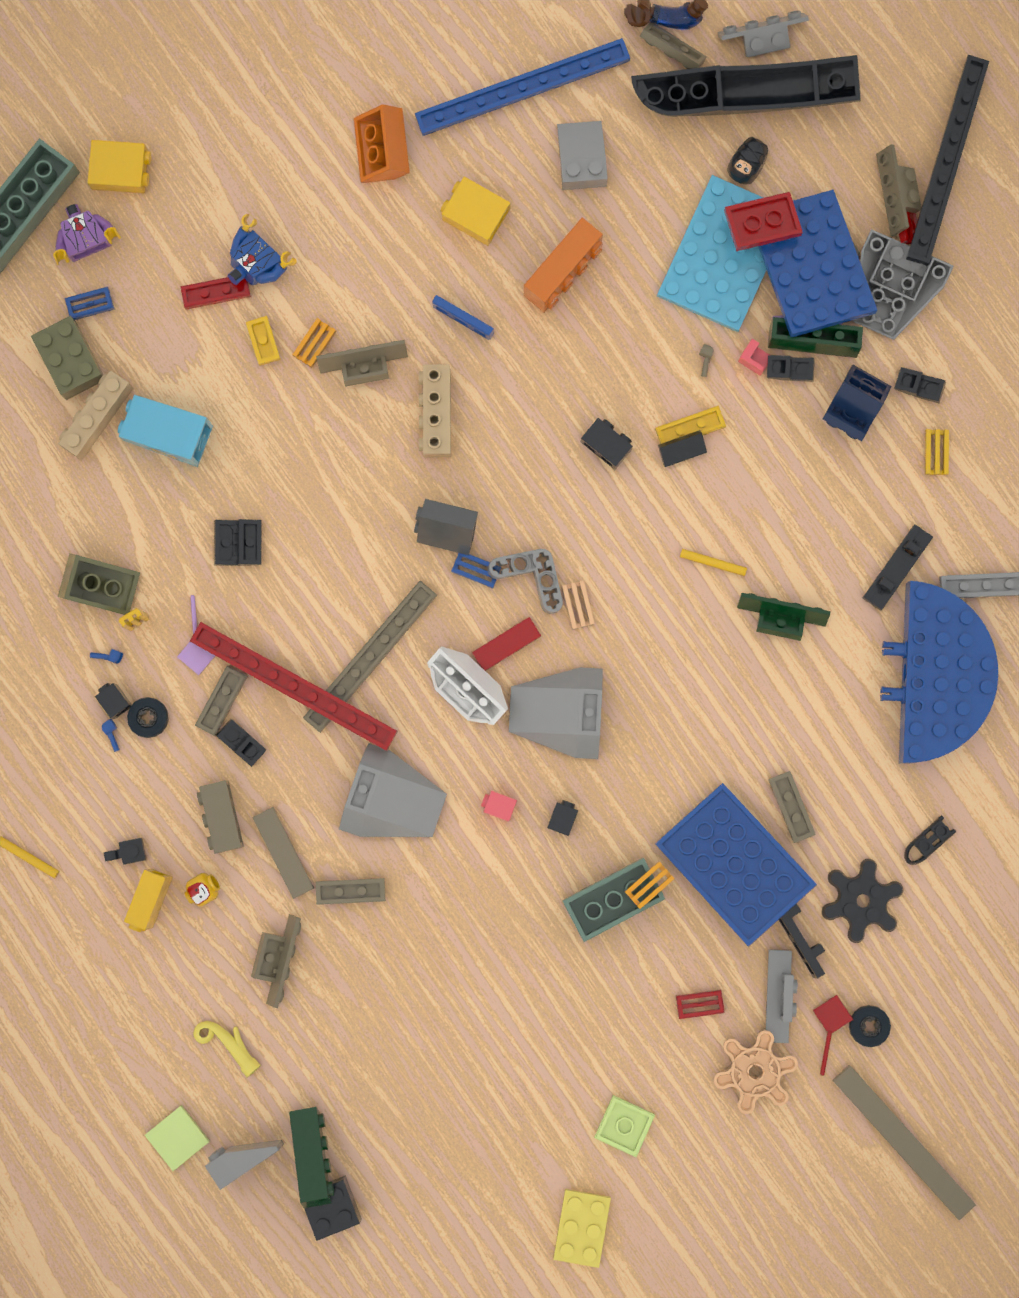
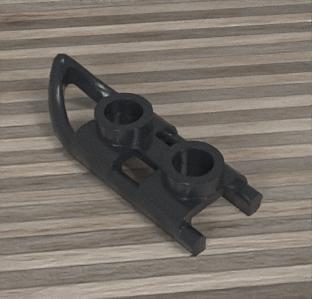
(924, 845)

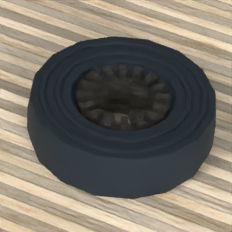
(139, 709)
(881, 1025)

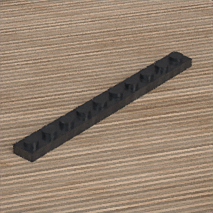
(947, 160)

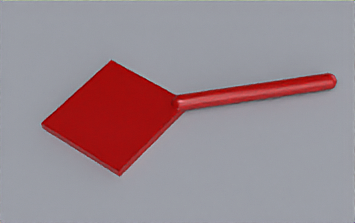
(832, 1016)

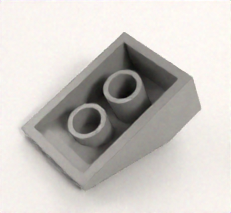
(582, 155)
(237, 1160)

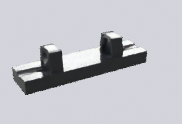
(897, 567)
(806, 953)

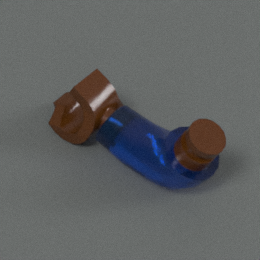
(678, 18)

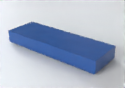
(463, 317)

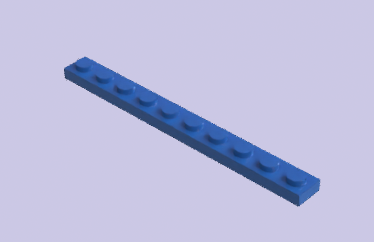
(522, 87)

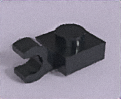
(130, 852)

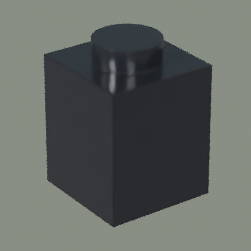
(113, 700)
(563, 817)

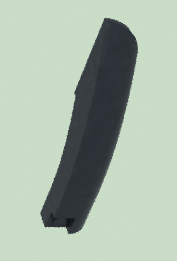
(750, 87)

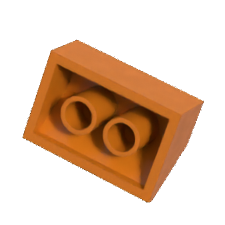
(381, 144)

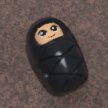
(748, 161)

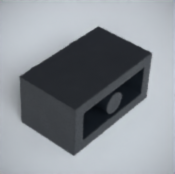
(607, 443)

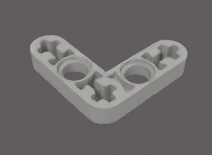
(532, 566)

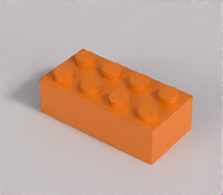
(563, 265)

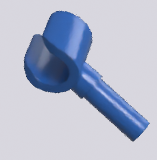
(114, 656)
(108, 727)

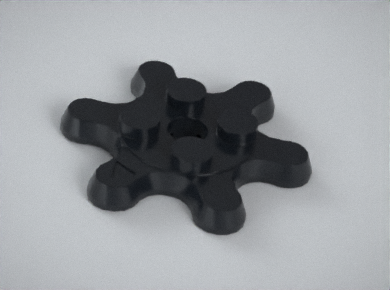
(847, 906)

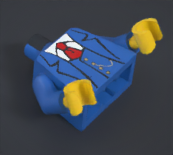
(255, 258)

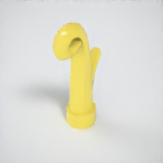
(233, 1045)

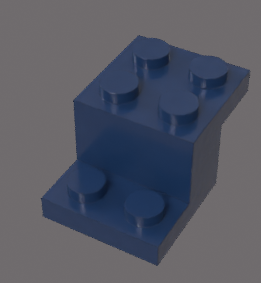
(857, 403)

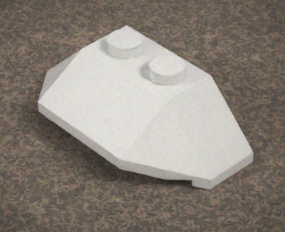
(467, 686)

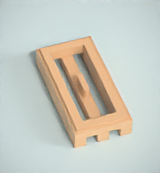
(584, 592)

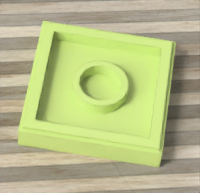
(624, 1126)
(177, 1138)

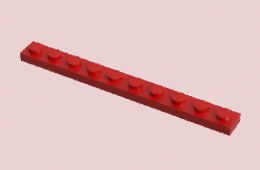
(293, 686)

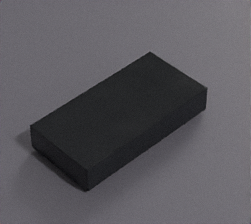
(682, 448)

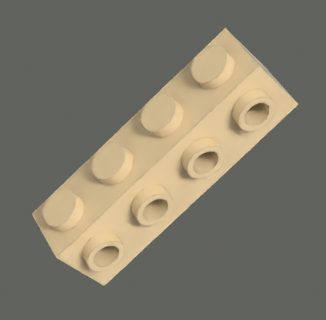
(436, 410)
(95, 415)

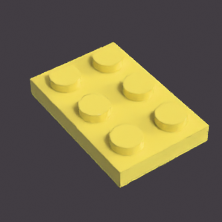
(582, 1228)

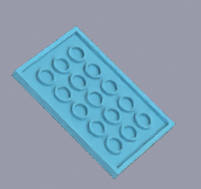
(707, 269)

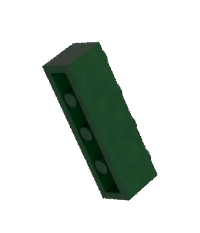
(832, 340)
(310, 1157)

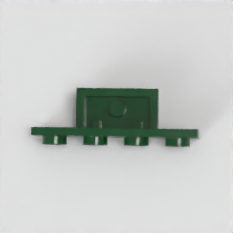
(782, 617)

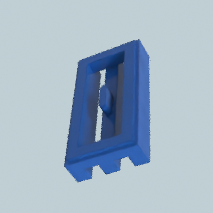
(108, 299)
(469, 576)

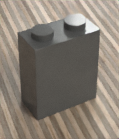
(445, 526)

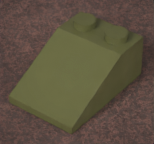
(98, 584)

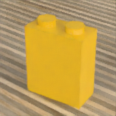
(118, 166)
(475, 210)
(147, 900)

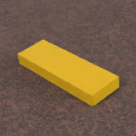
(705, 421)

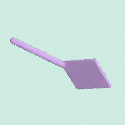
(193, 655)

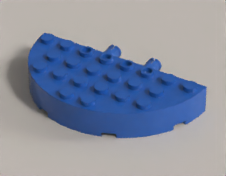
(945, 673)

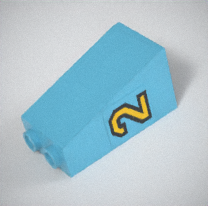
(165, 430)

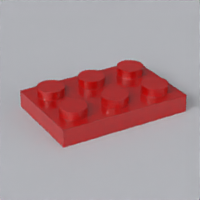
(763, 221)

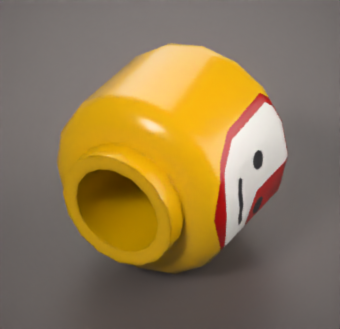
(202, 889)

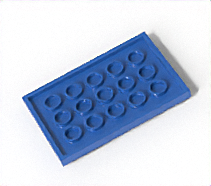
(819, 272)
(736, 864)

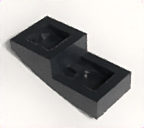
(790, 368)
(920, 385)
(241, 742)

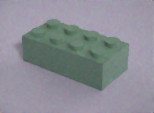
(606, 903)

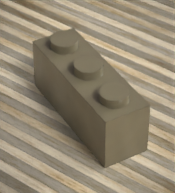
(220, 817)

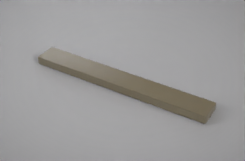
(376, 649)
(904, 1142)

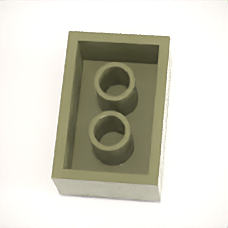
(68, 357)

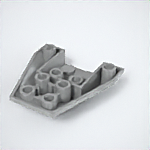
(898, 285)
(560, 711)
(390, 799)

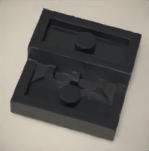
(237, 542)

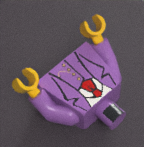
(82, 235)

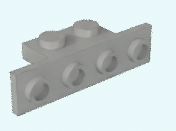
(766, 35)
(780, 995)

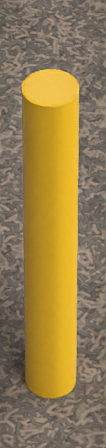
(713, 562)
(29, 858)

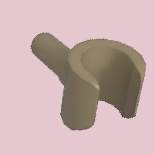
(707, 352)

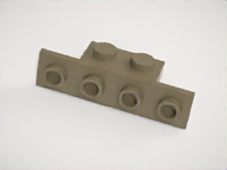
(899, 190)
(364, 363)
(274, 959)

